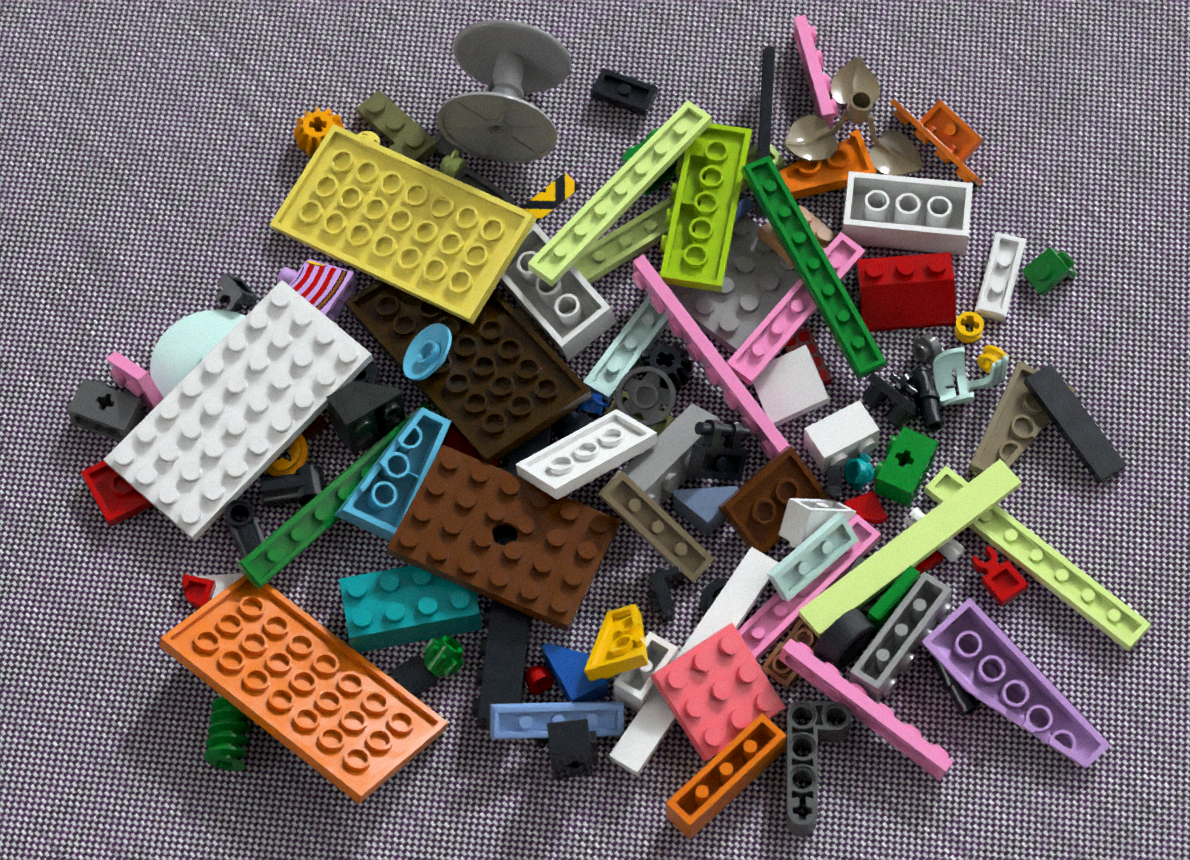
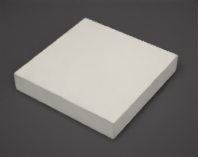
(790, 387)

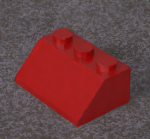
(906, 291)

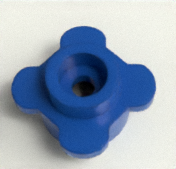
(594, 404)

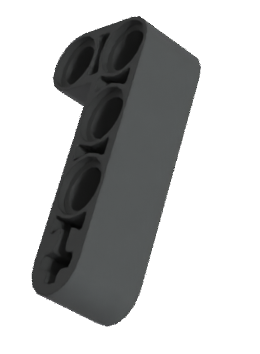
(807, 767)

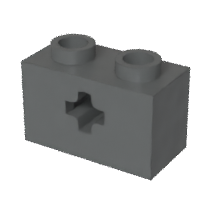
(105, 410)

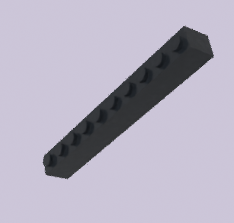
(508, 629)

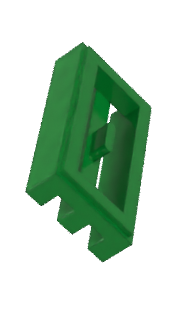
(893, 597)

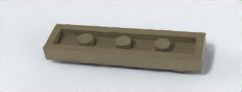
(655, 526)

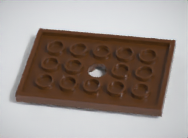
(537, 574)

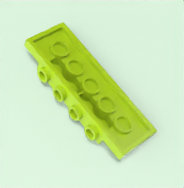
(704, 208)

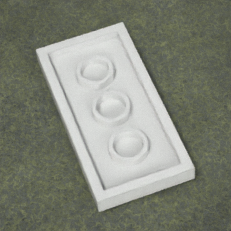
(586, 454)

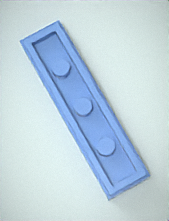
(531, 719)

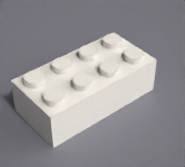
(907, 213)
(568, 311)

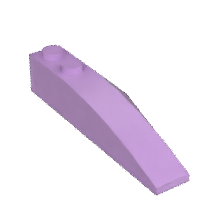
(1008, 682)

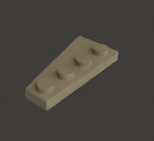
(1013, 424)

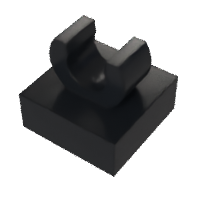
(238, 292)

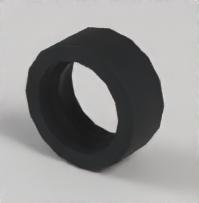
(845, 639)

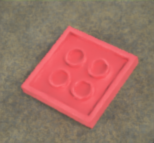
(716, 691)

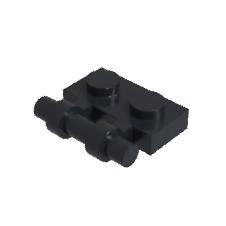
(716, 460)

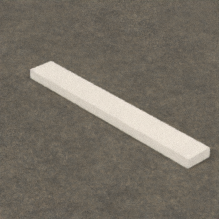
(729, 607)

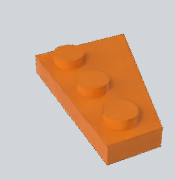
(812, 178)

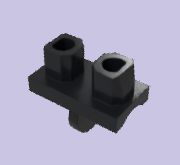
(902, 408)

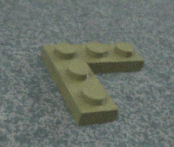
(397, 127)

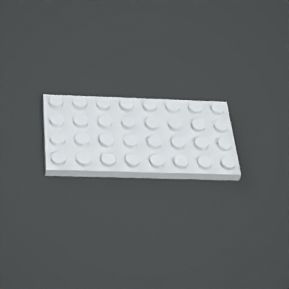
(238, 410)

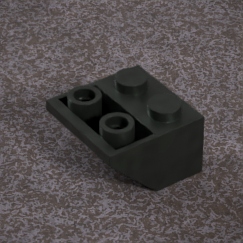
(365, 413)

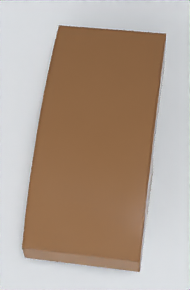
(777, 668)

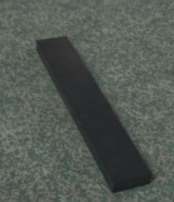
(765, 115)

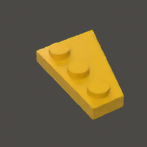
(618, 645)

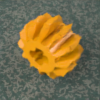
(313, 128)

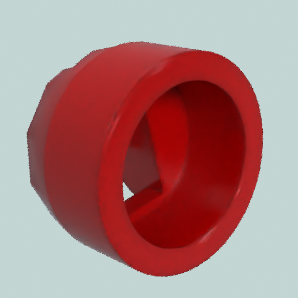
(538, 679)

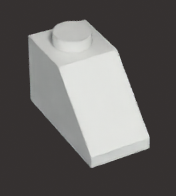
(807, 516)

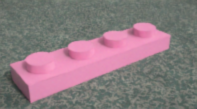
(812, 64)

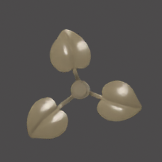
(858, 90)

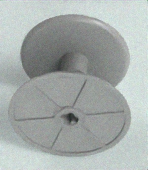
(512, 62)

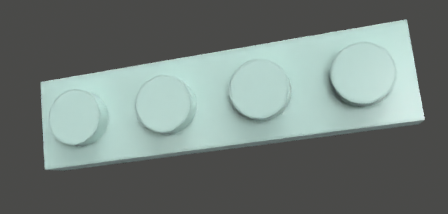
(626, 350)

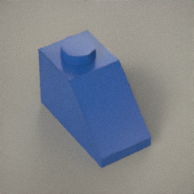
(568, 672)

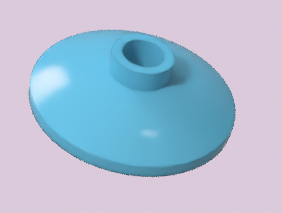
(427, 352)

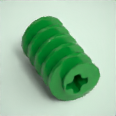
(226, 736)

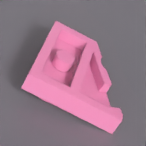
(134, 379)

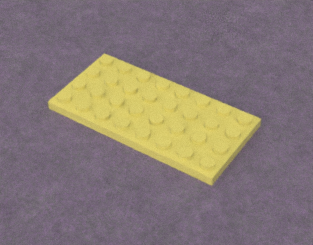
(403, 223)

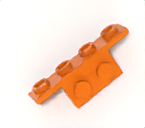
(948, 133)

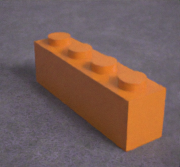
(725, 776)

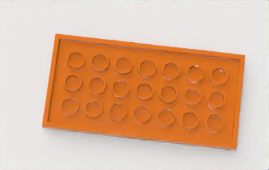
(304, 686)

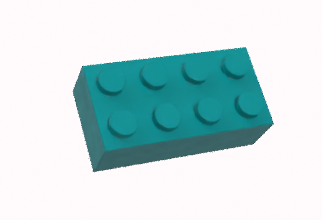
(405, 608)

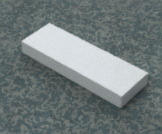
(1000, 277)

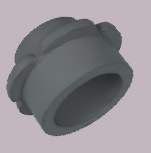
(926, 348)

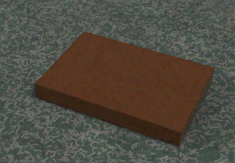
(761, 502)

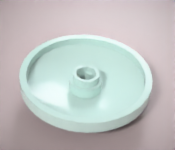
(187, 345)

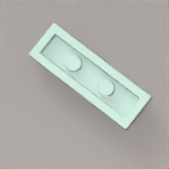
(812, 557)

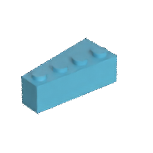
(395, 477)

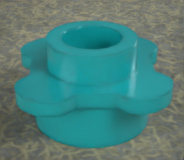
(859, 471)

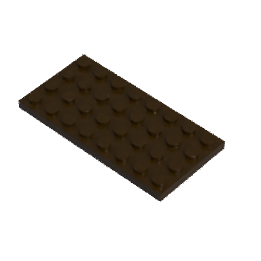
(497, 377)

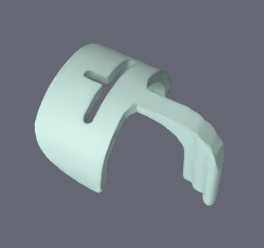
(955, 361)

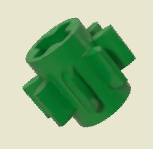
(443, 656)

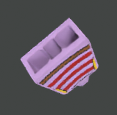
(321, 285)

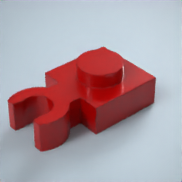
(1001, 580)

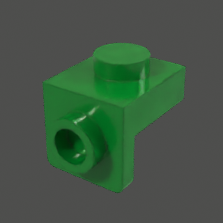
(1049, 270)

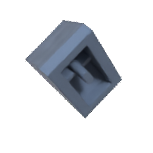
(701, 505)

